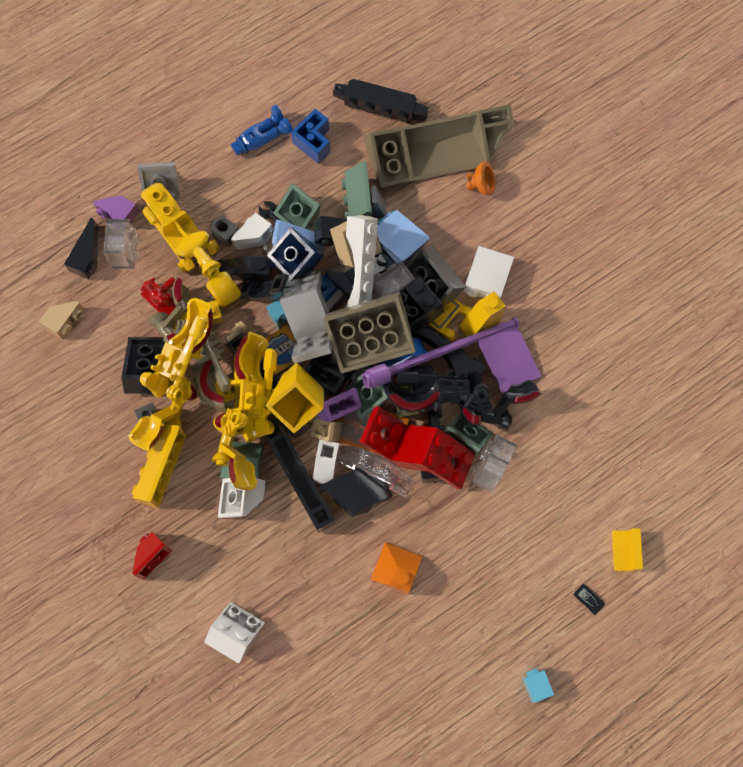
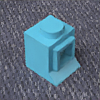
(276, 313)

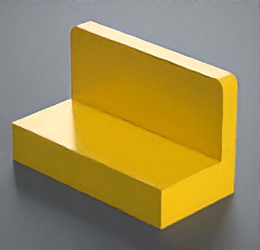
(627, 550)

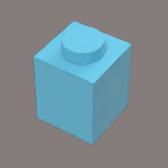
(537, 685)

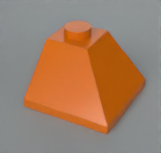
(396, 568)

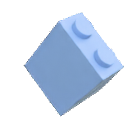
(400, 237)

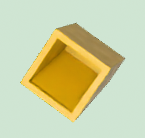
(296, 398)

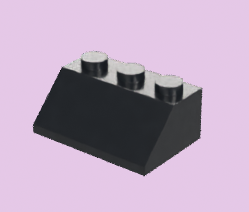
(344, 275)

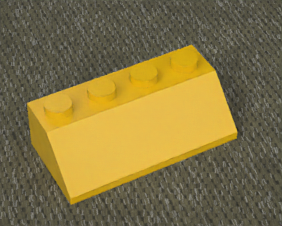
(159, 467)

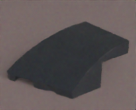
(357, 491)

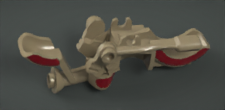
(208, 368)

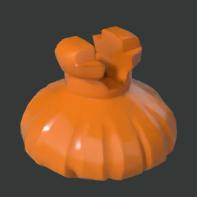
(482, 179)

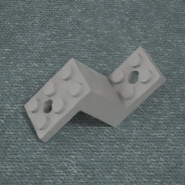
(305, 313)

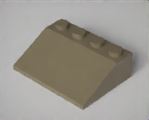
(369, 332)

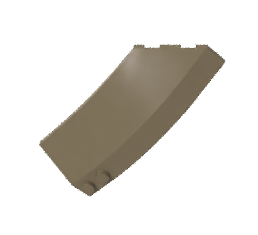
(437, 145)

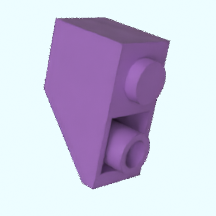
(116, 208)

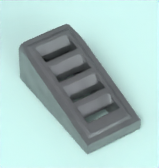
(378, 204)

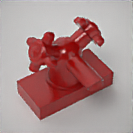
(157, 296)

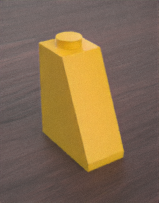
(483, 315)

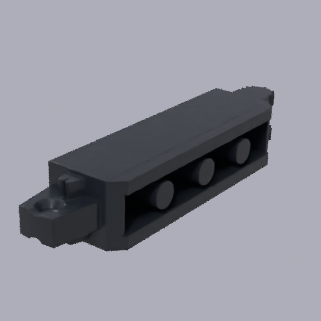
(381, 100)

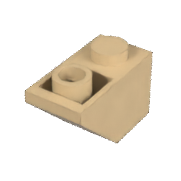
(61, 317)

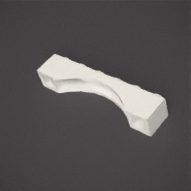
(361, 235)

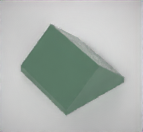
(298, 208)
(469, 436)

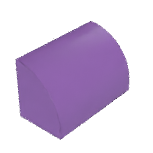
(340, 405)

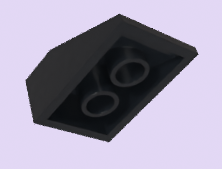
(138, 359)

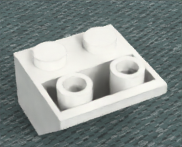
(234, 632)

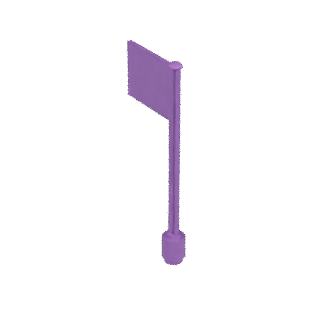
(502, 349)

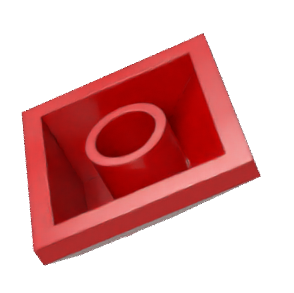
(149, 555)

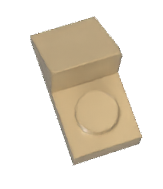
(326, 430)

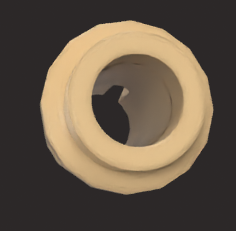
(239, 328)

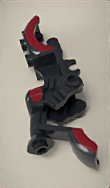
(463, 390)

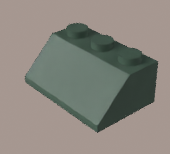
(357, 191)

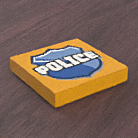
(283, 343)

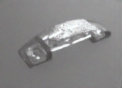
(379, 467)

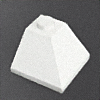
(239, 502)

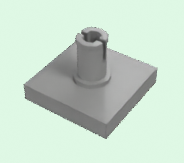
(159, 173)

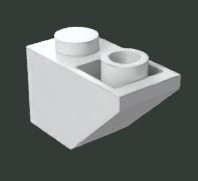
(253, 233)
(325, 461)

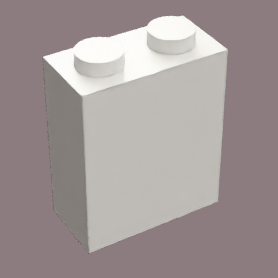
(488, 273)

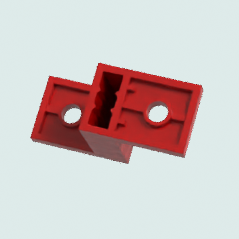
(417, 447)

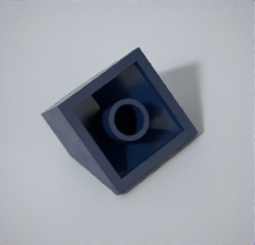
(295, 254)

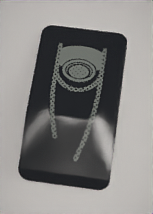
(589, 599)

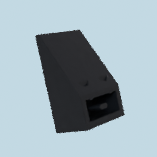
(420, 303)
(327, 373)

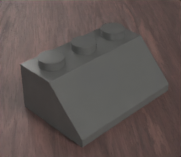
(436, 274)

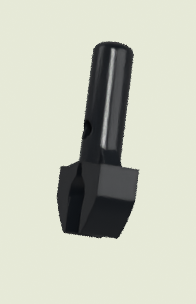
(266, 214)

